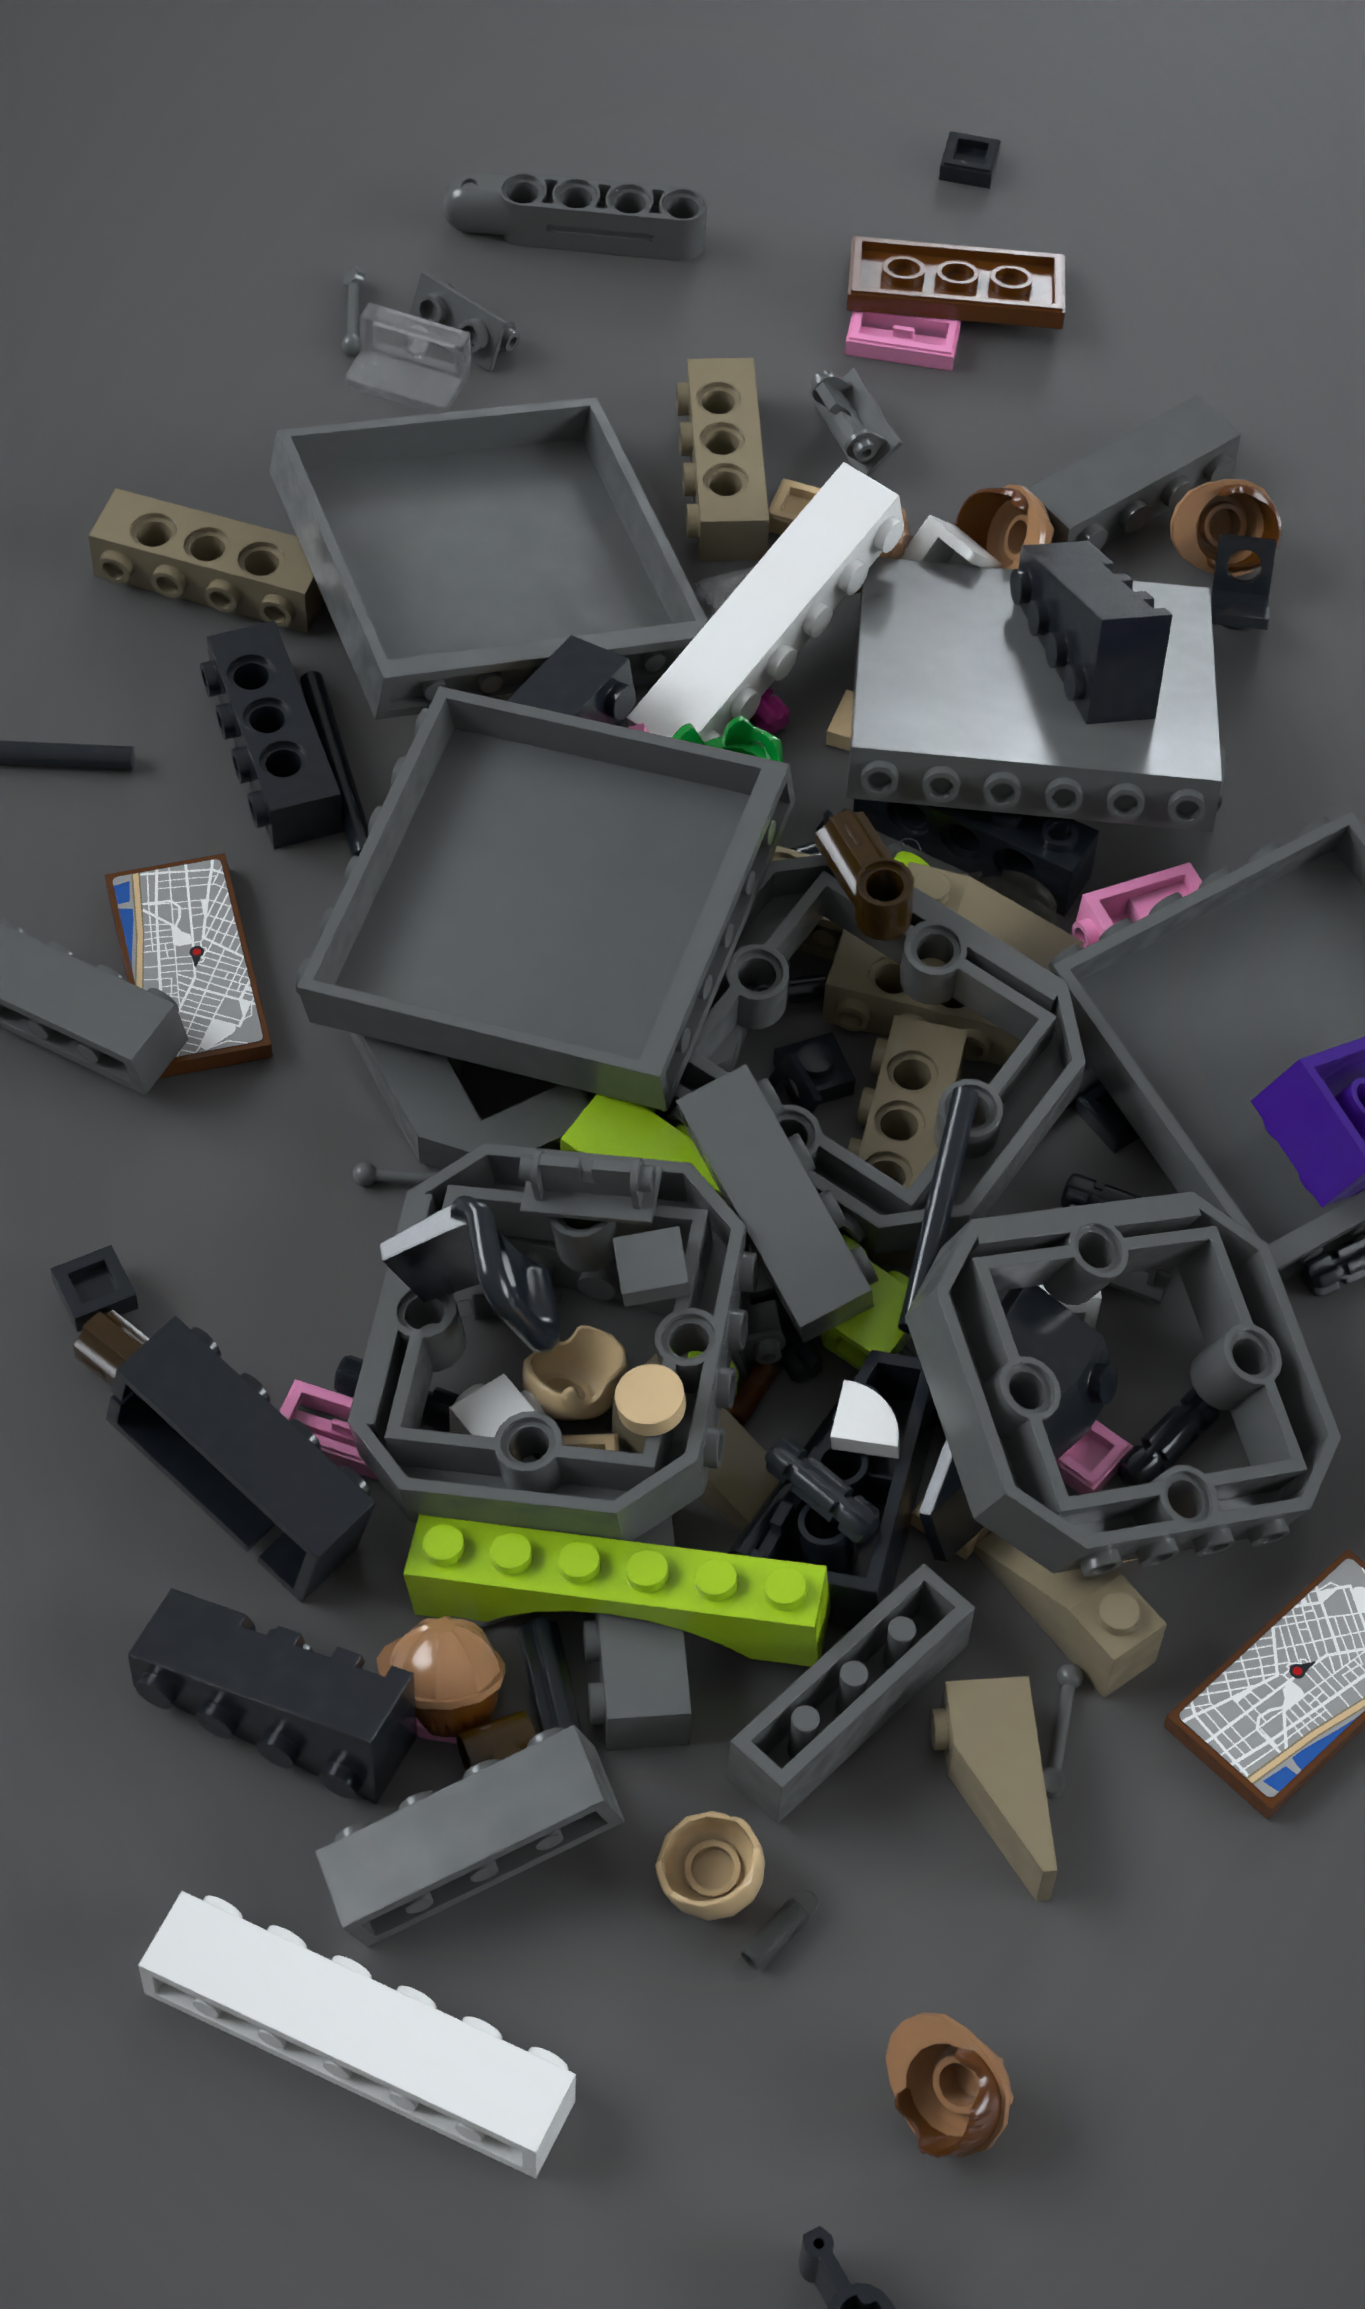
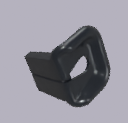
(466, 1249)

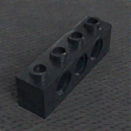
(272, 734)
(1045, 848)

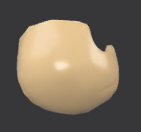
(577, 1376)
(711, 1865)

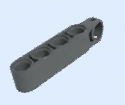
(580, 214)

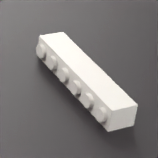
(776, 608)
(359, 2032)

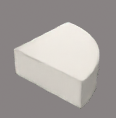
(864, 1423)

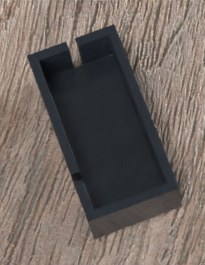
(239, 1456)

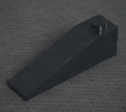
(1086, 1381)

